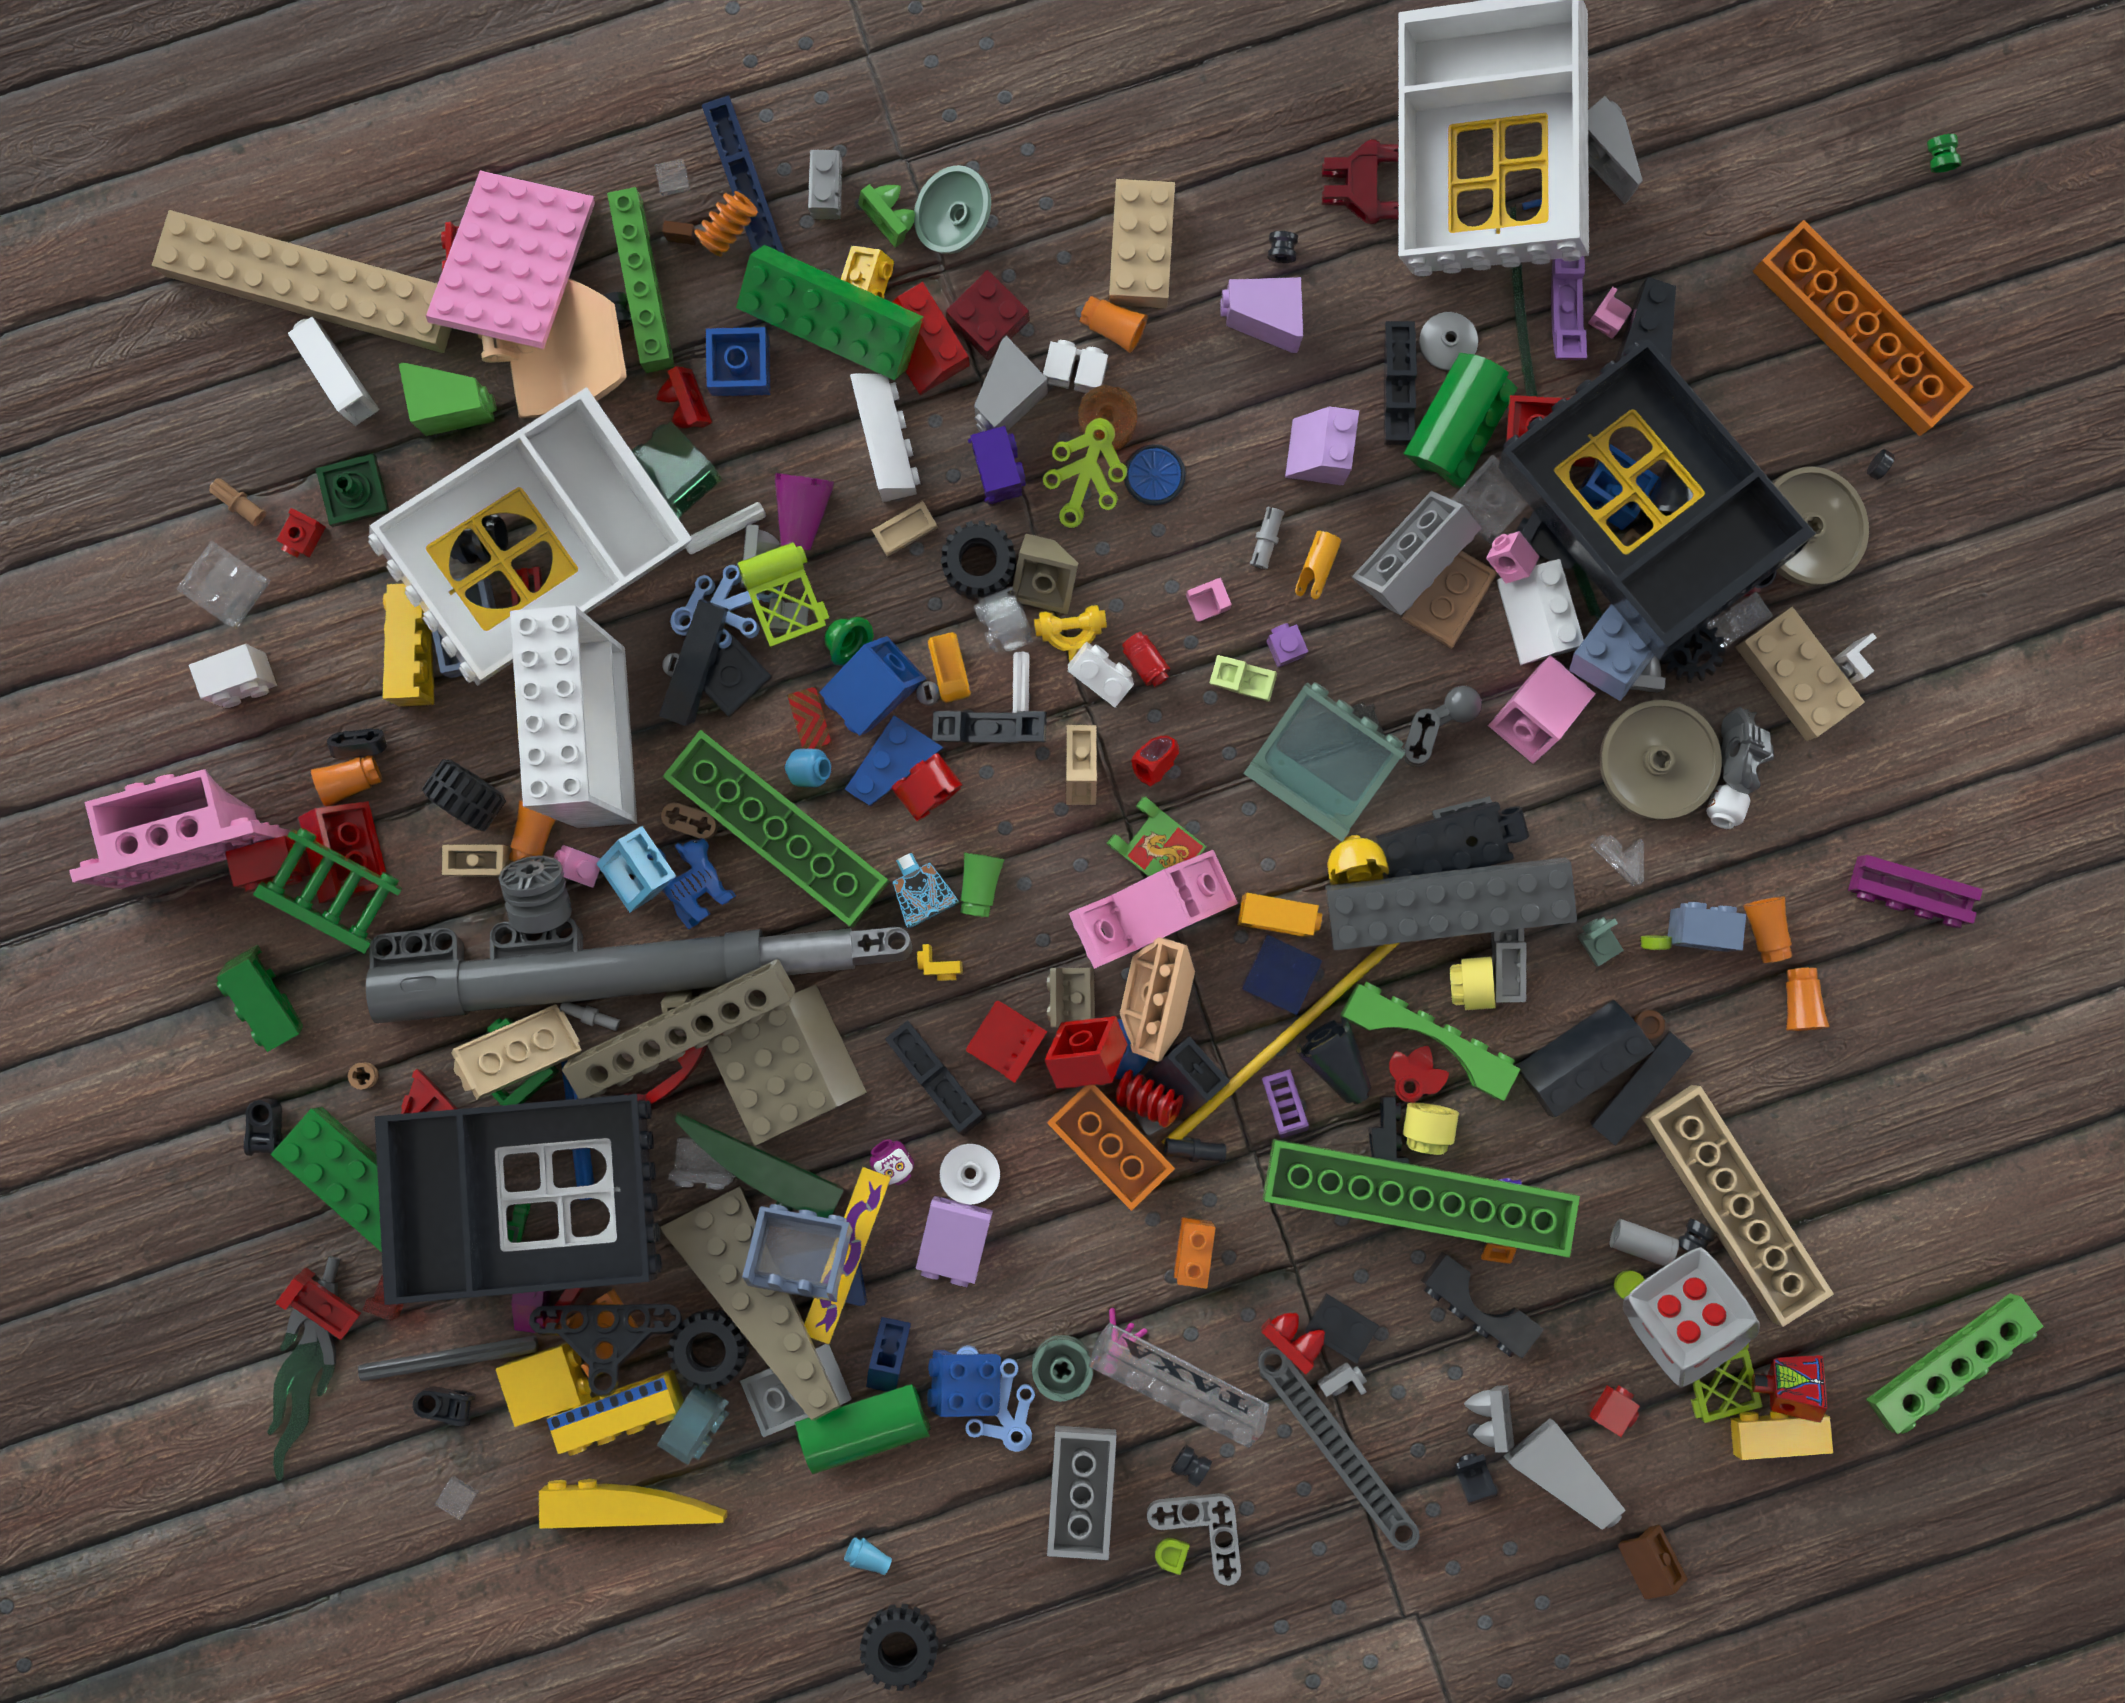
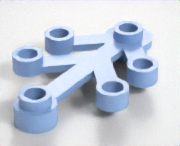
(720, 599)
(1009, 1424)

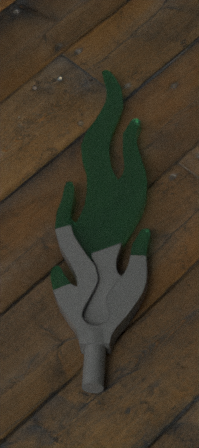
(299, 1372)

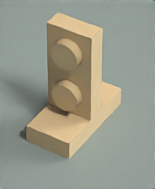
(1081, 765)

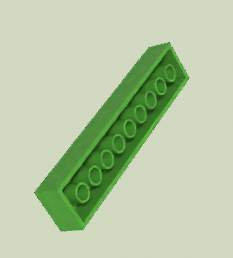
(1421, 1198)

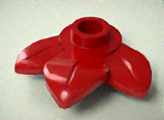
(1418, 1070)

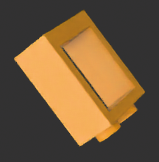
(1279, 915)

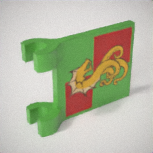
(1158, 842)

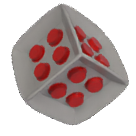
(1691, 1316)

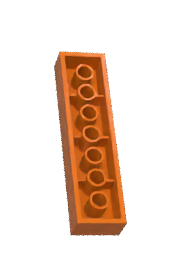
(1862, 328)

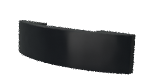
(989, 727)

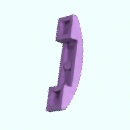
(1567, 309)

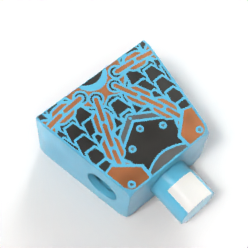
(921, 891)

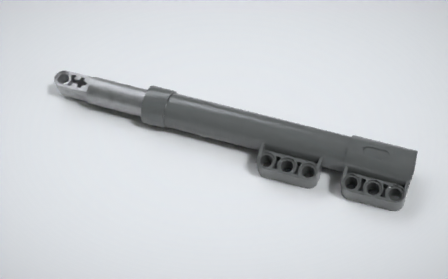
(560, 970)

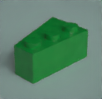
(259, 1000)

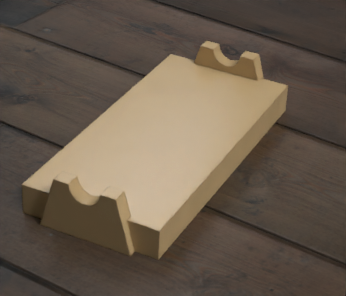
(515, 1052)

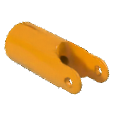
(1318, 563)

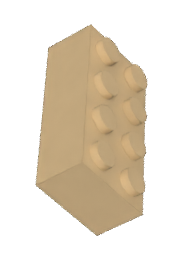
(1141, 243)
(1799, 674)

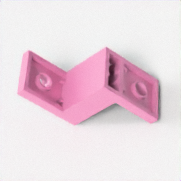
(1153, 908)

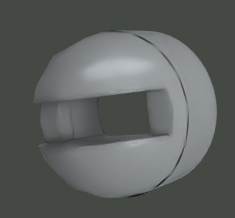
(667, 663)
(934, 690)

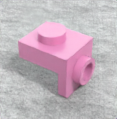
(578, 865)

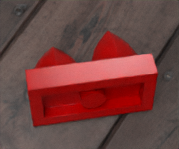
(684, 388)
(1302, 1350)

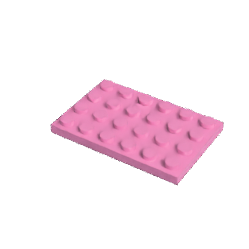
(511, 259)

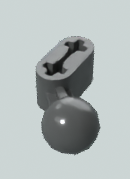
(1460, 704)

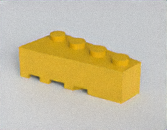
(407, 651)

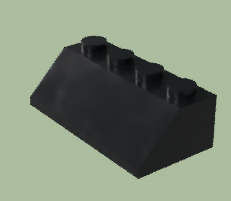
(1584, 1058)

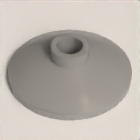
(1435, 346)

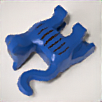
(694, 883)

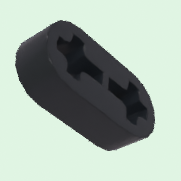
(356, 743)

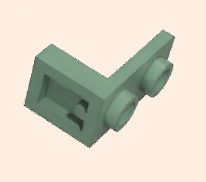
(1600, 940)

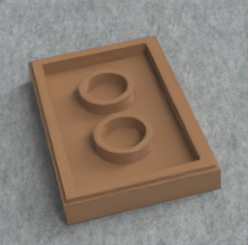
(1451, 599)

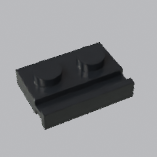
(1343, 1327)

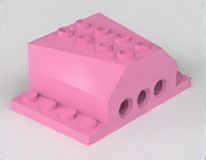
(166, 830)

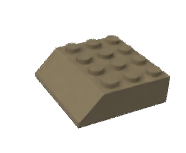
(786, 1066)

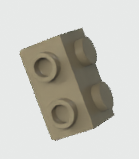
(1070, 995)

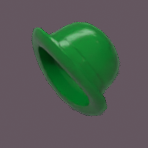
(846, 637)

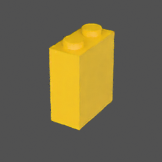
(543, 1384)

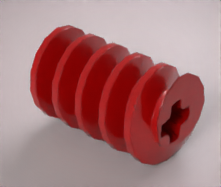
(1148, 1101)

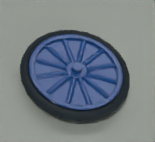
(1154, 474)

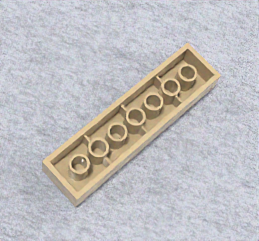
(1737, 1205)

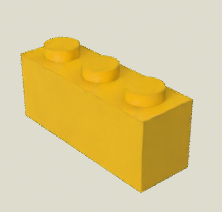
(1779, 1436)

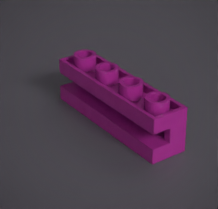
(1914, 890)

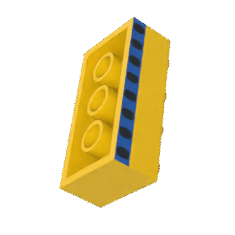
(624, 1410)

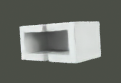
(1061, 362)

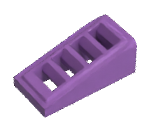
(1285, 1131)

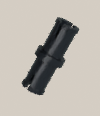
(1194, 1150)

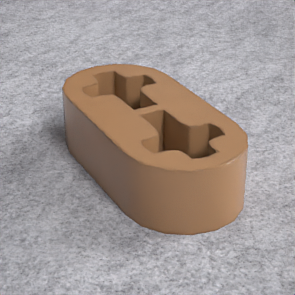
(691, 814)

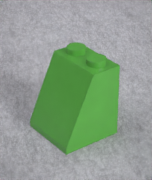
(444, 400)

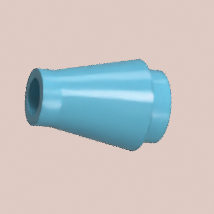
(867, 1557)

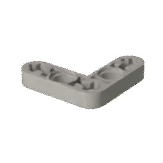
(1205, 1518)

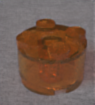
(1111, 402)

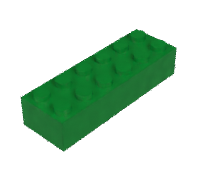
(829, 312)
(335, 1169)

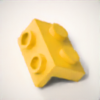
(944, 970)

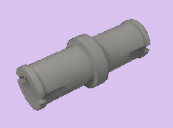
(1267, 537)

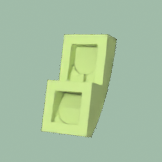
(1243, 678)

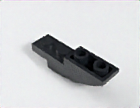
(1384, 1140)

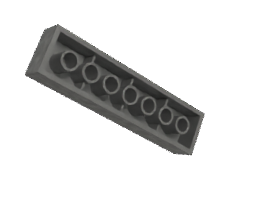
(1451, 903)

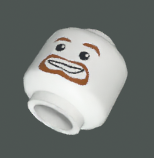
(1727, 807)

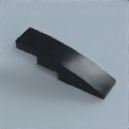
(1399, 382)

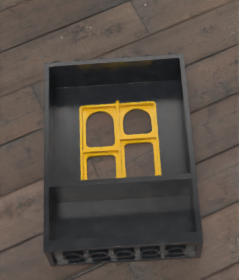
(1690, 561)

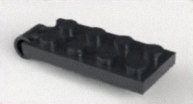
(1442, 844)

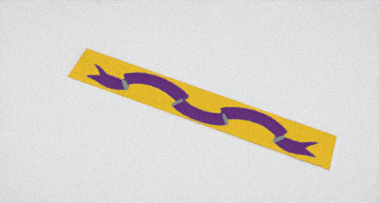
(861, 1216)

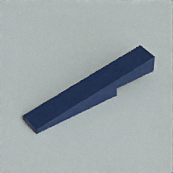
(741, 170)

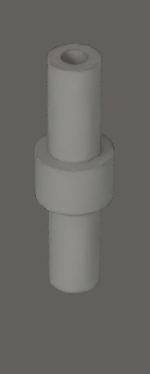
(590, 1015)

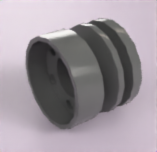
(535, 894)

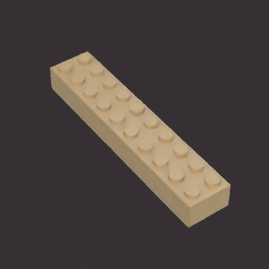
(299, 280)

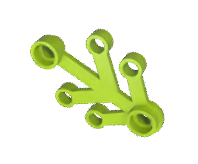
(1088, 468)

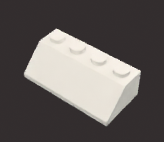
(884, 436)

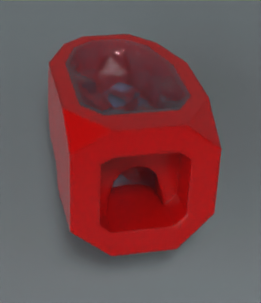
(1155, 759)

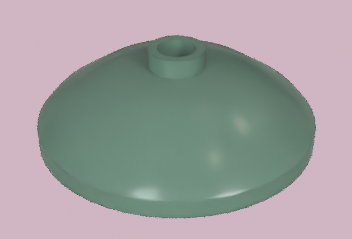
(941, 207)

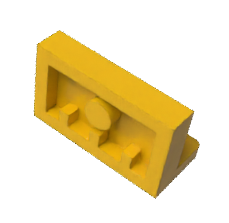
(868, 269)

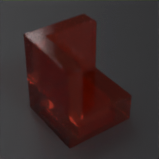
(376, 1306)

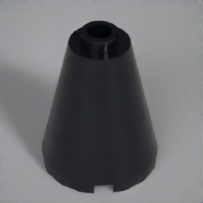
(1668, 494)
(1337, 1060)

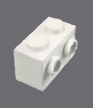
(1101, 674)

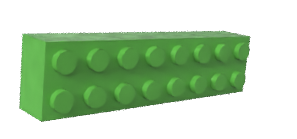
(776, 829)

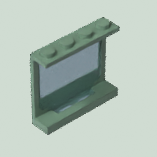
(1325, 760)

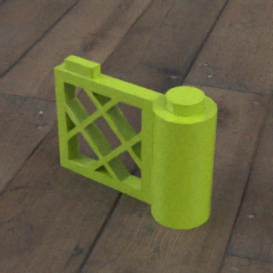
(777, 569)
(1699, 1403)

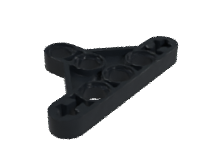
(590, 1335)

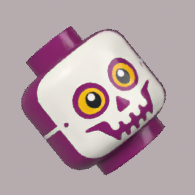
(892, 1160)

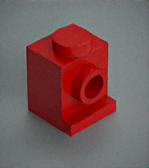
(310, 533)

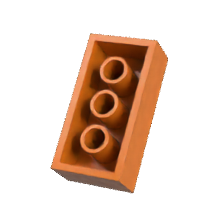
(1110, 1145)

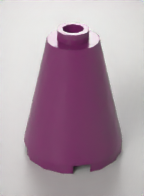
(800, 507)

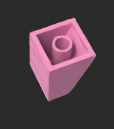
(1542, 709)

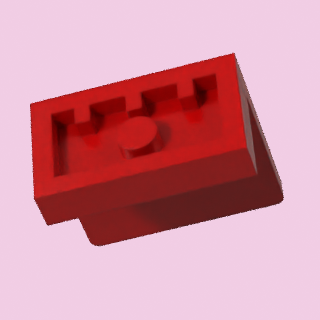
(1006, 1041)

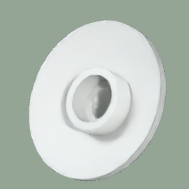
(964, 1189)

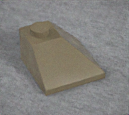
(1044, 574)

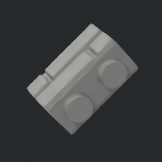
(825, 184)

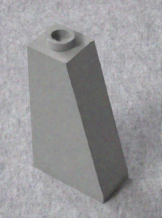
(1561, 1470)

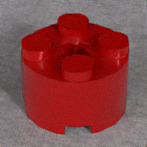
(927, 786)

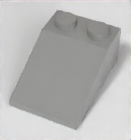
(1612, 150)
(775, 1406)

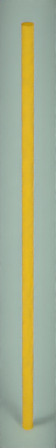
(1282, 1040)

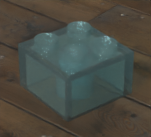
(690, 1428)

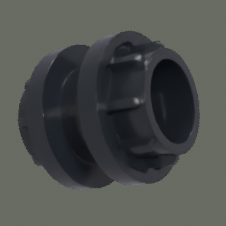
(468, 546)

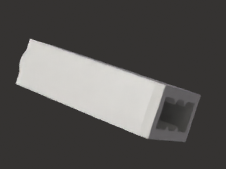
(332, 371)

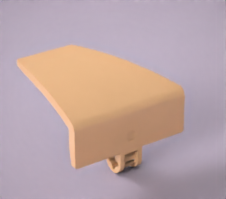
(578, 354)

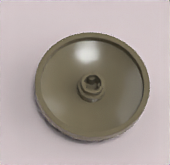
(1837, 518)
(1660, 760)

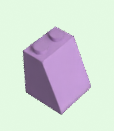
(1265, 310)
(1322, 445)
(953, 1241)

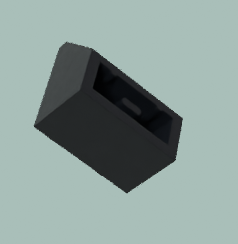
(1190, 1074)

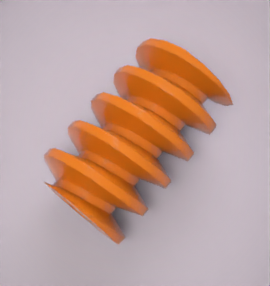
(726, 223)

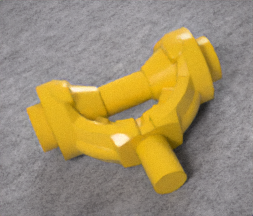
(1089, 621)

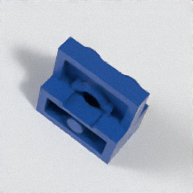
(1602, 487)

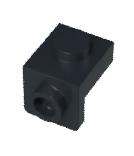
(1475, 1478)

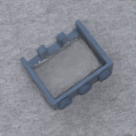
(797, 1252)

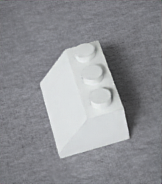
(1541, 613)

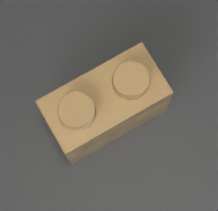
(474, 860)

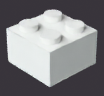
(233, 676)

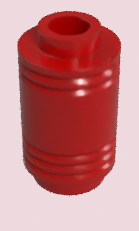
(1146, 659)

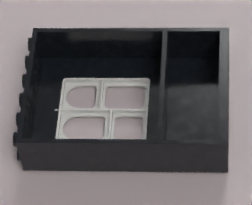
(449, 1199)

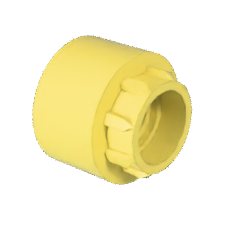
(1473, 983)
(1430, 1127)

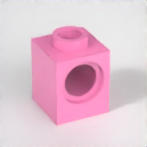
(1512, 557)

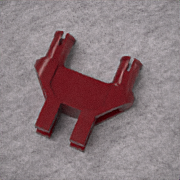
(1360, 185)

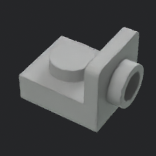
(1337, 1380)

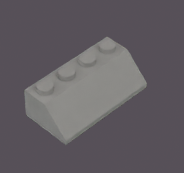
(1417, 552)

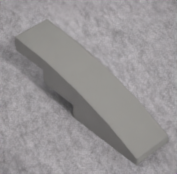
(1509, 965)

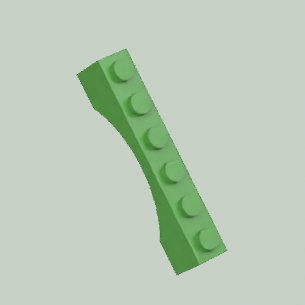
(1485, 1071)

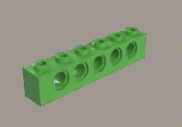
(641, 280)
(1889, 1399)

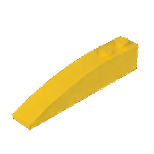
(619, 1505)

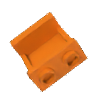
(1194, 1252)

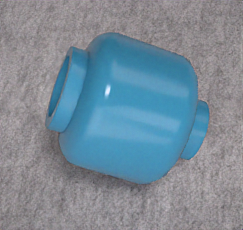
(808, 767)

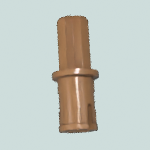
(237, 502)

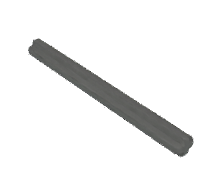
(448, 1358)

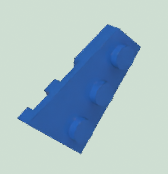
(890, 760)

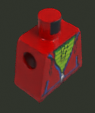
(1795, 1387)

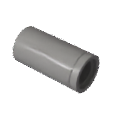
(1644, 1243)

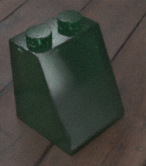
(676, 468)

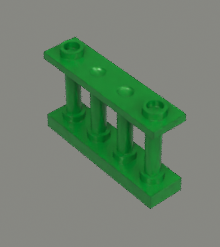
(302, 905)

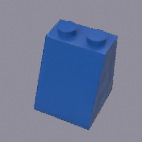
(871, 685)

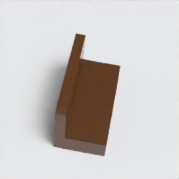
(1653, 1563)

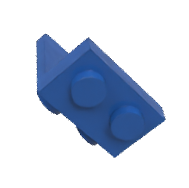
(964, 1384)

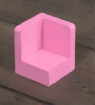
(1610, 315)
(1208, 600)

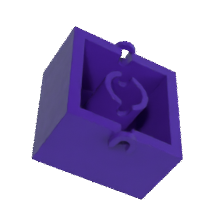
(996, 464)

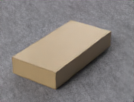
(904, 528)

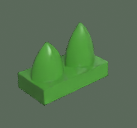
(877, 206)

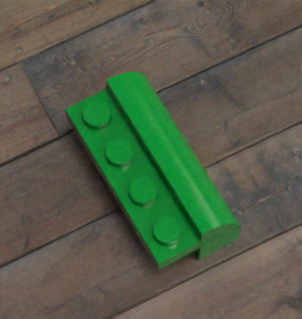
(1461, 418)
(863, 1429)

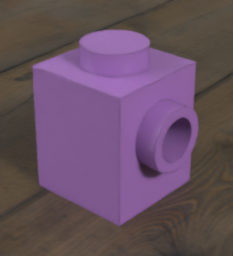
(1286, 644)

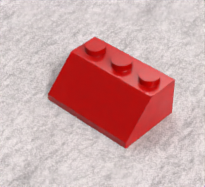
(937, 348)
(351, 833)

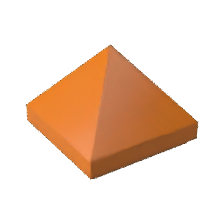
(1498, 1253)

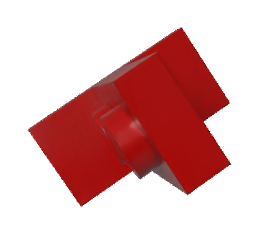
(318, 1304)

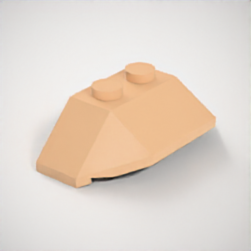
(1157, 997)

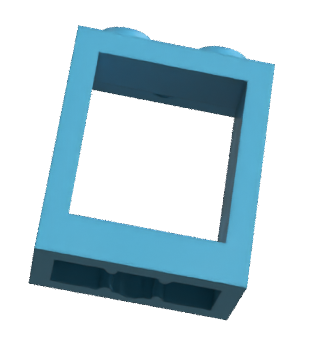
(630, 857)

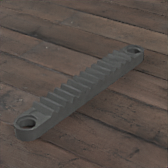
(1338, 1448)

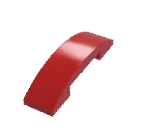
(689, 1062)

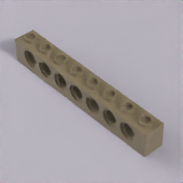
(769, 979)

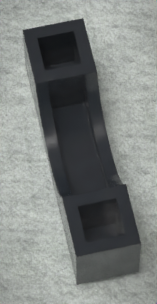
(1512, 1328)

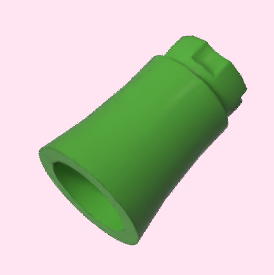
(979, 883)

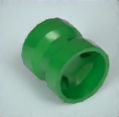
(1944, 153)

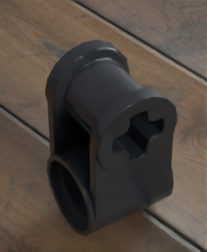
(263, 1130)
(451, 1405)

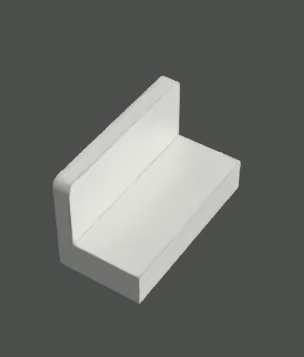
(1852, 662)

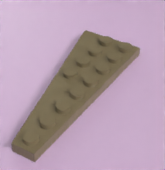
(716, 1248)

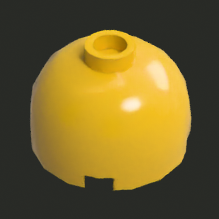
(1356, 861)

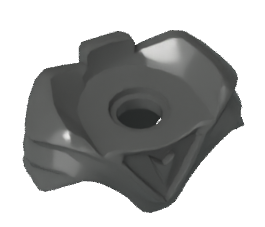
(1742, 761)

